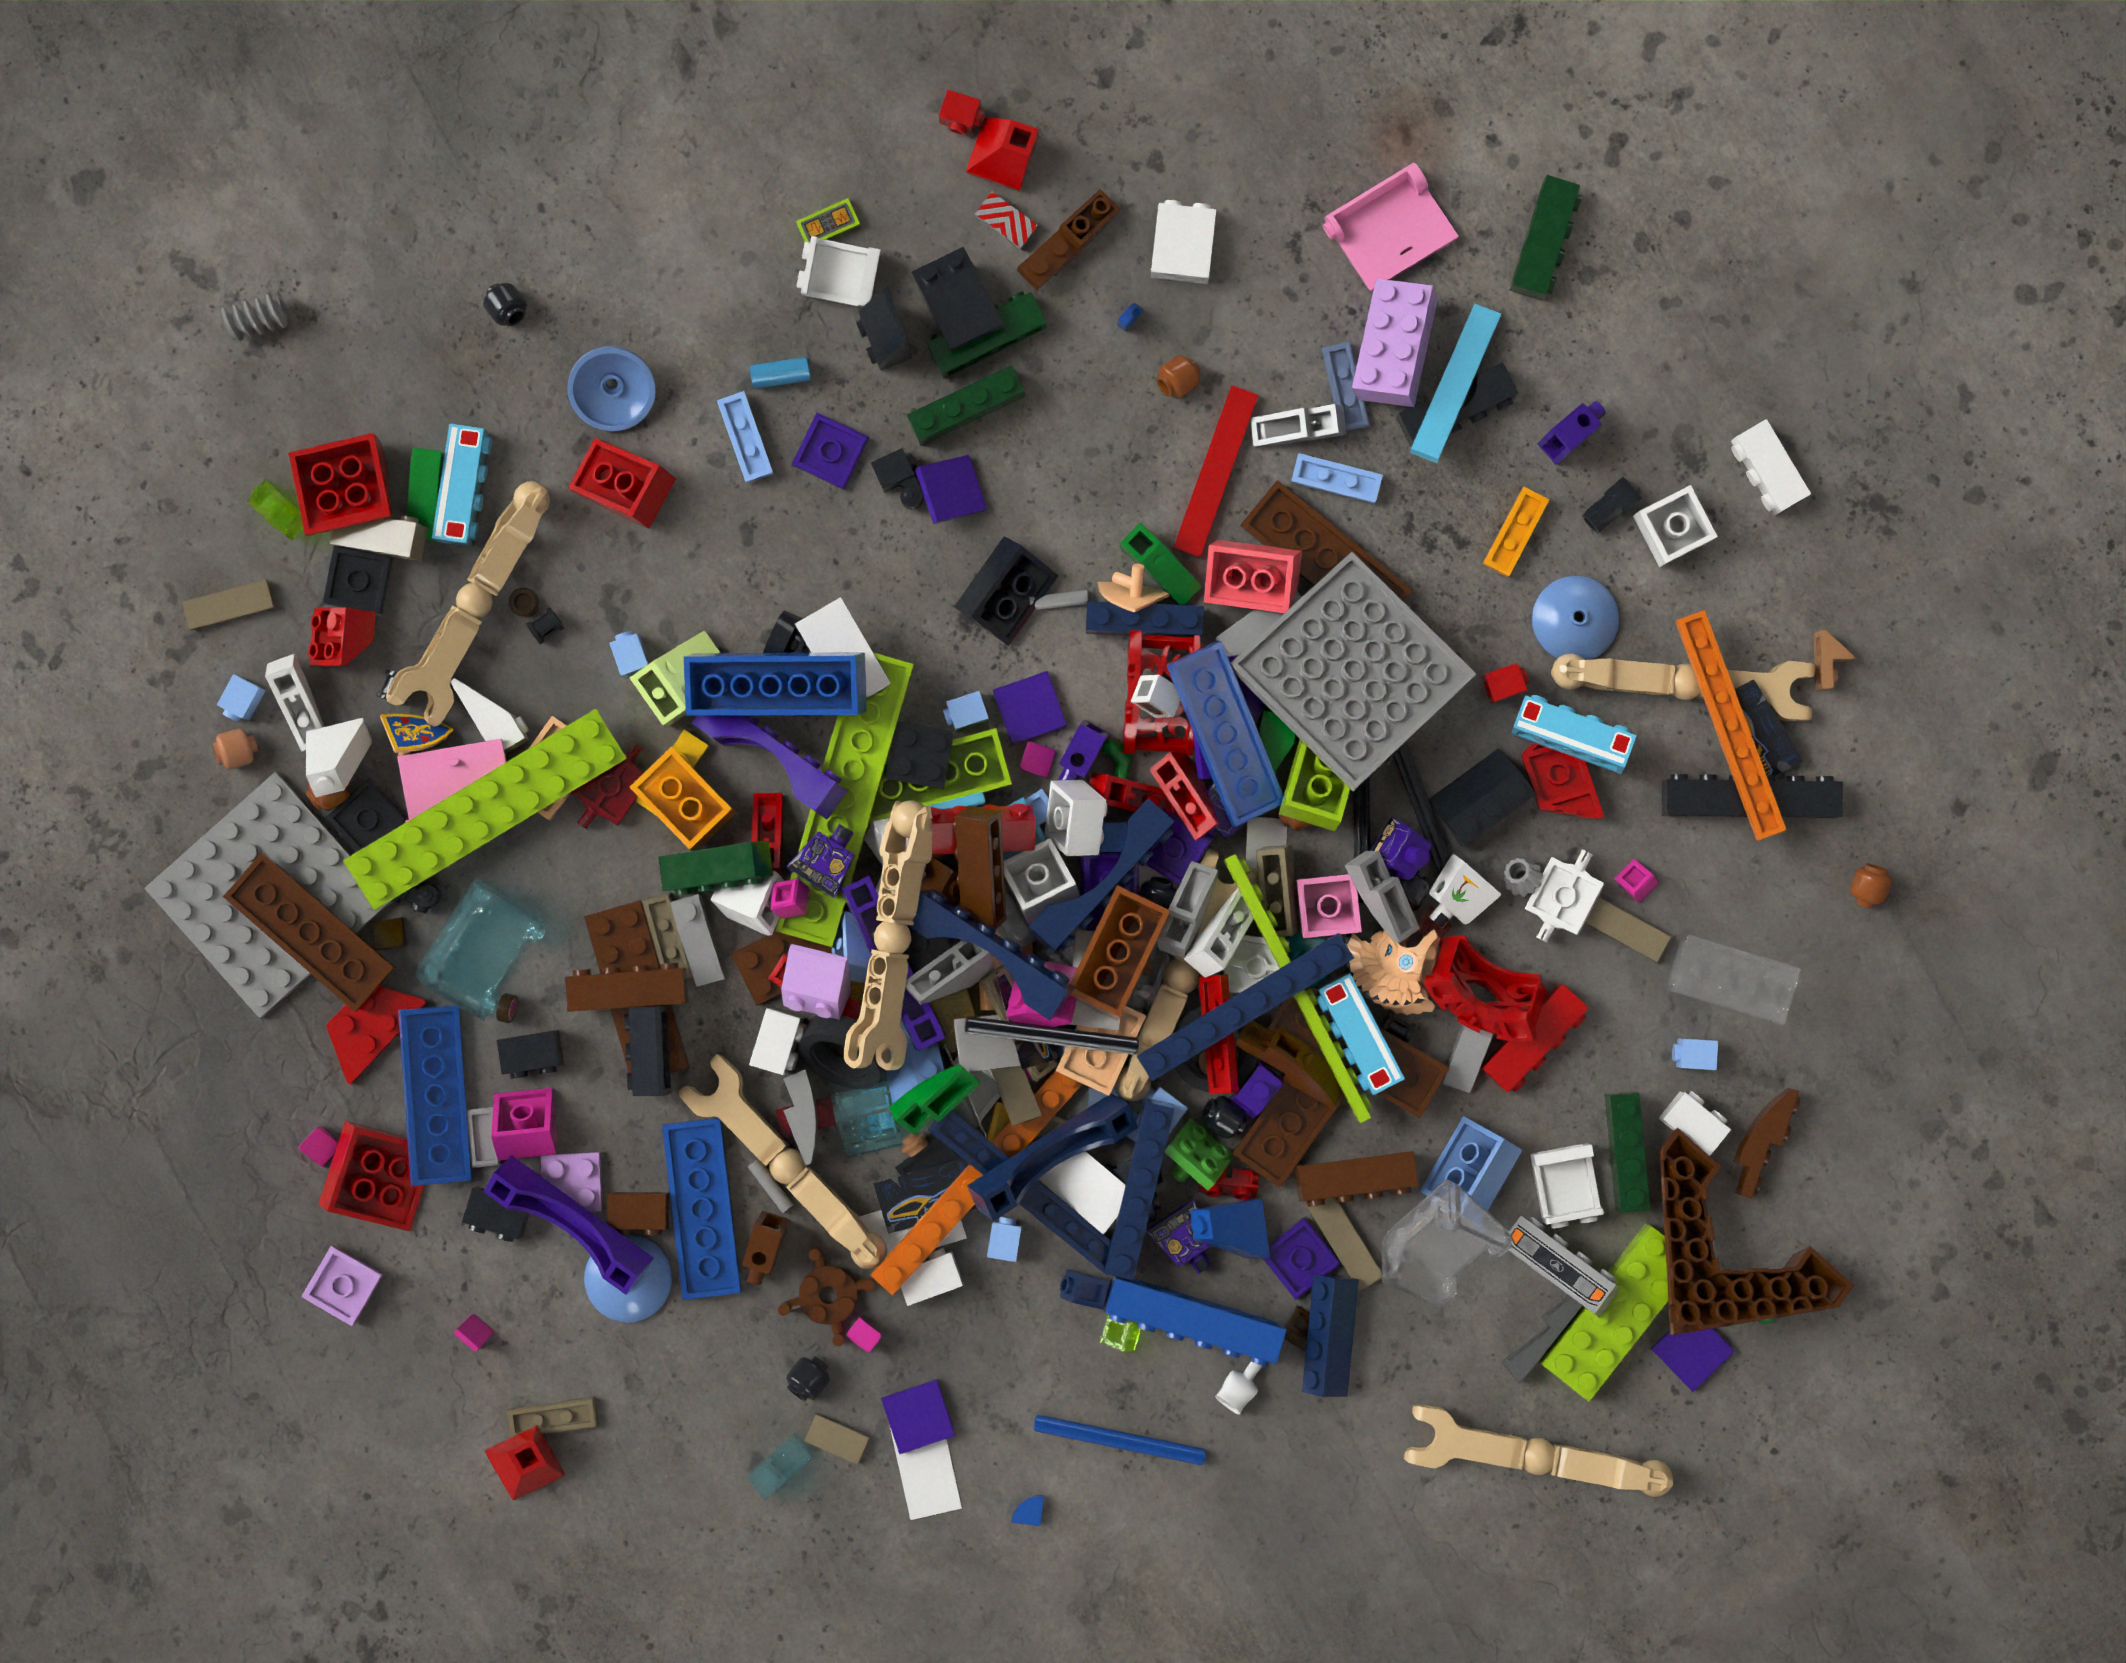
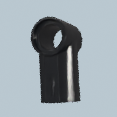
(1616, 501)

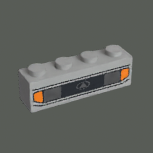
(1562, 1267)

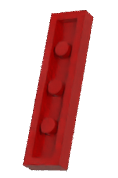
(1221, 1055)

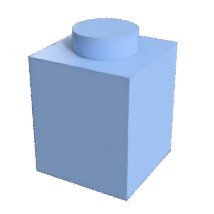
(629, 653)
(240, 698)
(966, 711)
(1695, 1054)
(1004, 1239)

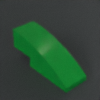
(424, 486)
(933, 1098)

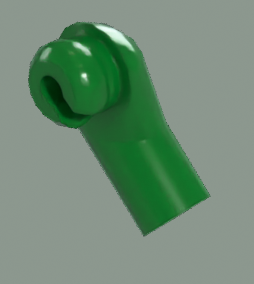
(1115, 749)

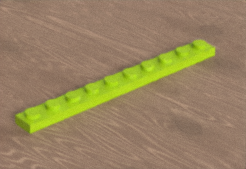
(1305, 999)

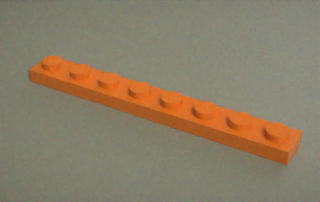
(1730, 725)

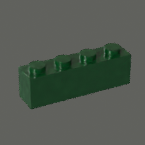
(1545, 237)
(1020, 320)
(966, 405)
(716, 866)
(1627, 1152)

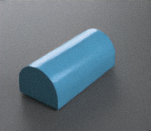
(780, 373)

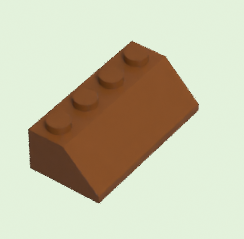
(1118, 952)

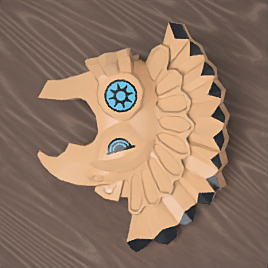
(1392, 972)

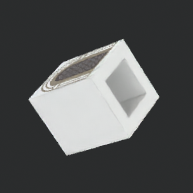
(1156, 696)

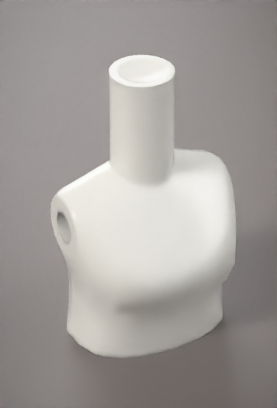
(1239, 1388)

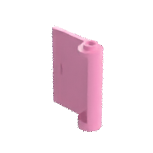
(1386, 223)
(437, 774)

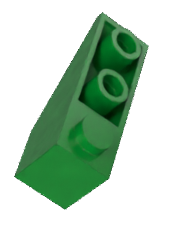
(1160, 564)

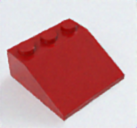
(341, 484)
(371, 1178)

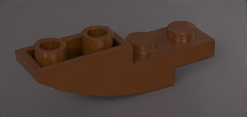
(1069, 240)
(1301, 1064)
(1767, 1128)

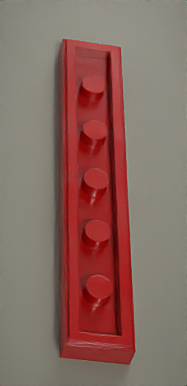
(1215, 471)

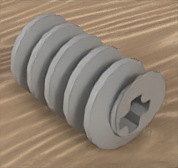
(256, 317)

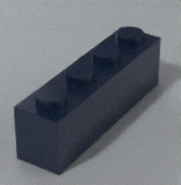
(1153, 620)
(1330, 1335)

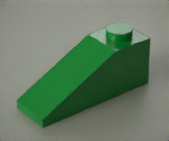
(1276, 737)

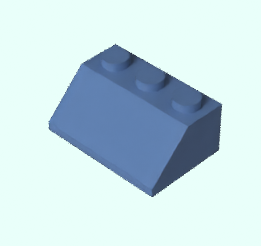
(915, 1069)
(1475, 1161)

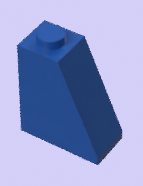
(1233, 1227)

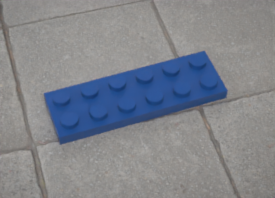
(1226, 733)
(434, 1095)
(701, 1208)

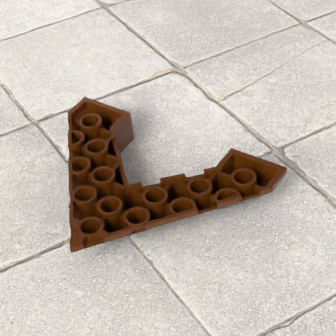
(1715, 1298)

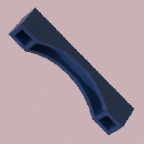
(1062, 920)
(1039, 986)
(1008, 1182)
(1139, 1189)

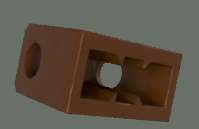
(765, 1238)

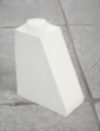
(335, 755)
(749, 904)

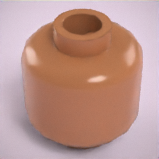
(234, 748)

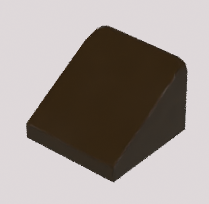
(389, 934)
(1297, 1328)

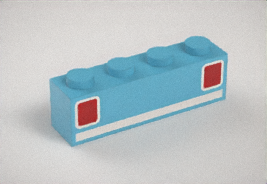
(461, 485)
(1574, 734)
(1360, 1034)

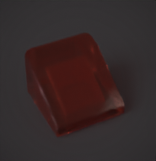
(1427, 925)

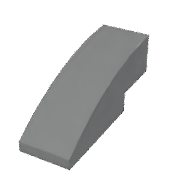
(1298, 425)
(1248, 629)
(1382, 895)
(1187, 910)
(803, 1115)

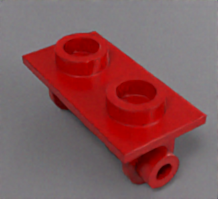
(1241, 1186)

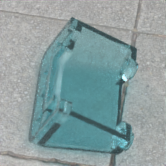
(478, 948)

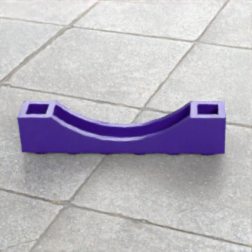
(809, 785)
(917, 1019)
(524, 1190)

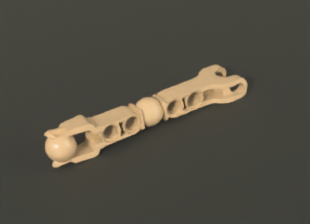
(473, 601)
(1572, 672)
(887, 969)
(1178, 981)
(785, 1163)
(1535, 1456)

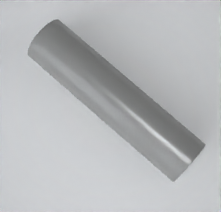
(1061, 600)
(770, 1185)

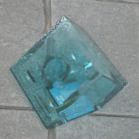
(866, 1120)

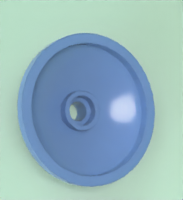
(606, 405)
(1555, 622)
(643, 1298)

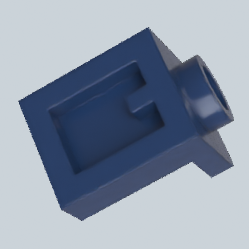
(1084, 1289)

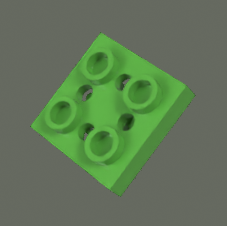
(1197, 1155)

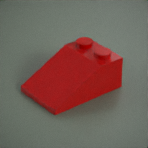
(622, 483)

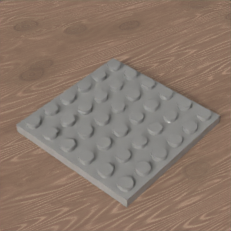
(1352, 671)
(194, 886)

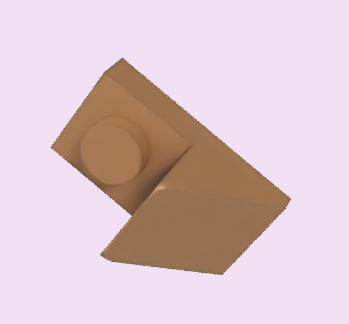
(1826, 652)

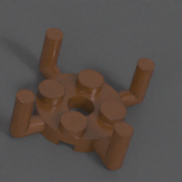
(820, 1311)

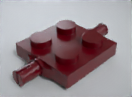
(610, 792)

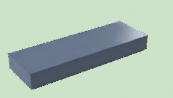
(1340, 373)

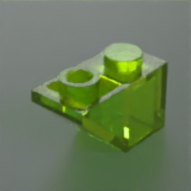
(276, 509)

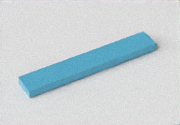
(1455, 383)

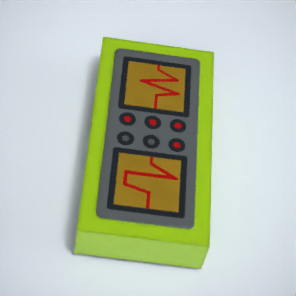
(829, 222)

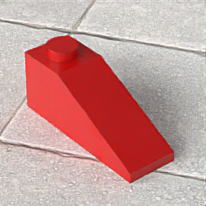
(1186, 793)
(1128, 794)
(768, 825)

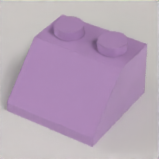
(816, 982)

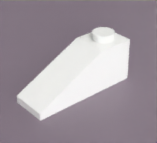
(294, 697)
(491, 718)
(1220, 937)

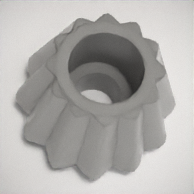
(1528, 882)

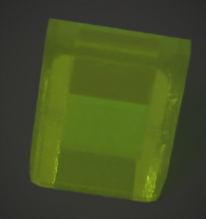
(1120, 1335)

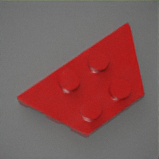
(1561, 783)
(367, 1033)

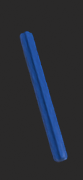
(1119, 1440)

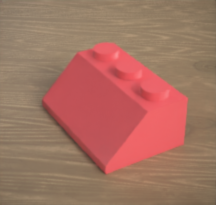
(1252, 576)

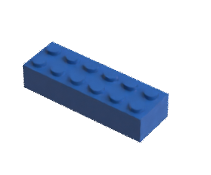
(775, 683)
(1196, 1319)

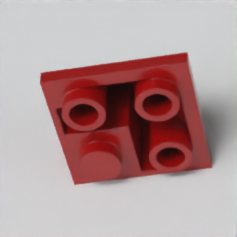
(1003, 152)
(339, 635)
(524, 1462)

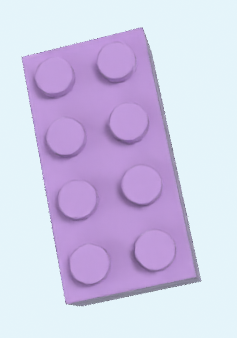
(1395, 342)

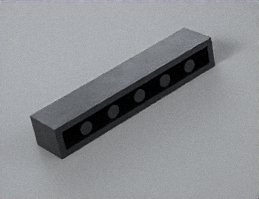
(1721, 798)

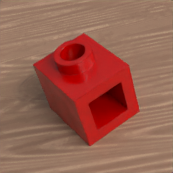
(961, 112)
(1505, 682)

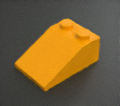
(683, 799)

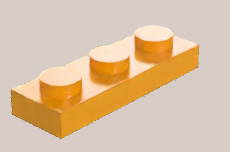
(1515, 531)

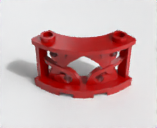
(1136, 725)
(1463, 964)

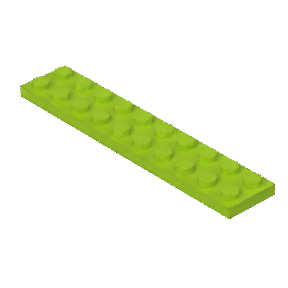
(858, 757)
(484, 809)

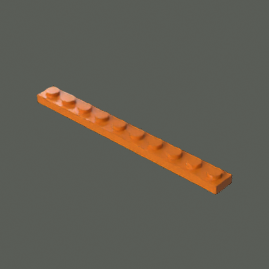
(957, 1199)

